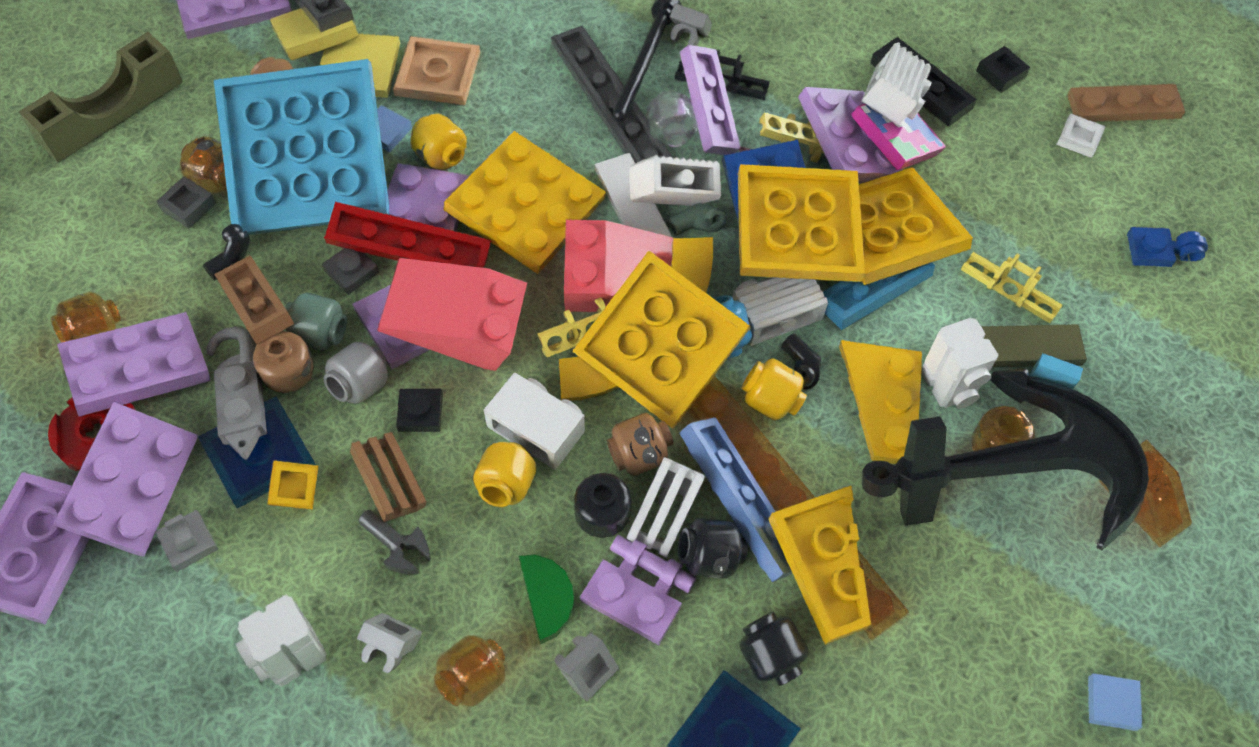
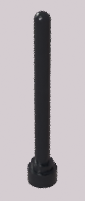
(661, 14)

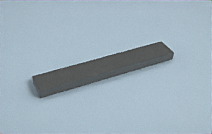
(603, 91)

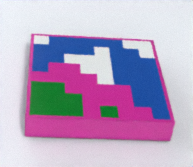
(902, 144)

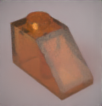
(1164, 505)

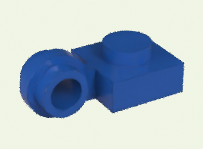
(1156, 246)

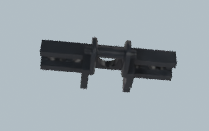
(733, 86)

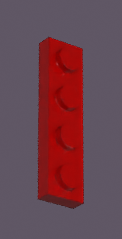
(402, 238)

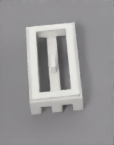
(650, 538)

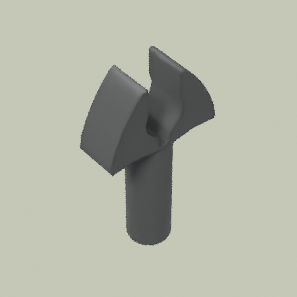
(395, 542)

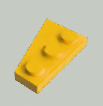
(886, 394)
(824, 559)

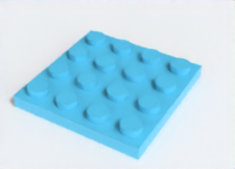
(300, 145)

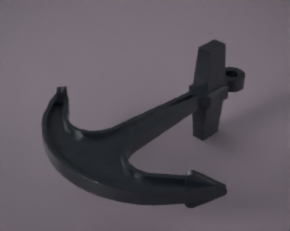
(1090, 442)

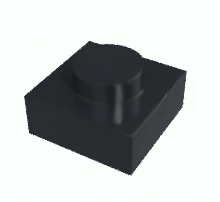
(1003, 69)
(419, 410)

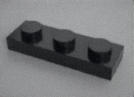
(944, 97)

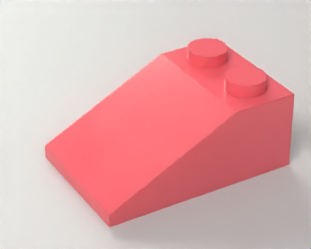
(602, 258)
(454, 310)

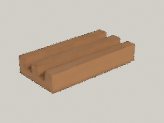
(375, 447)

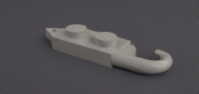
(238, 393)

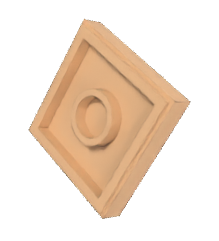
(437, 70)

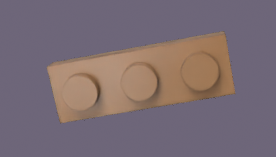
(1126, 102)
(254, 299)

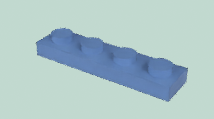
(738, 492)

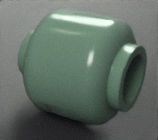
(317, 320)

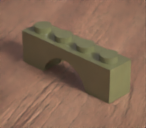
(140, 76)

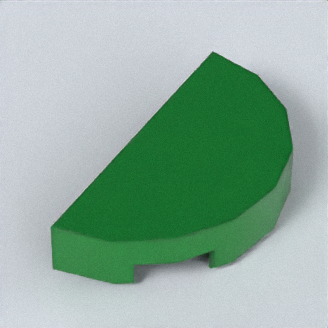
(548, 593)

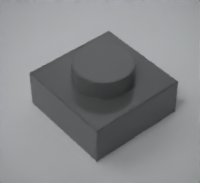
(186, 202)
(350, 269)

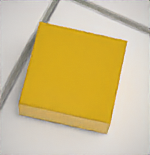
(292, 485)

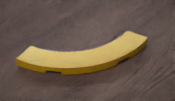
(691, 259)

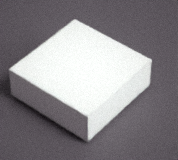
(1081, 135)

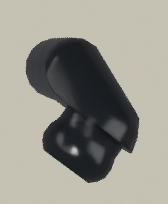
(234, 251)
(806, 360)

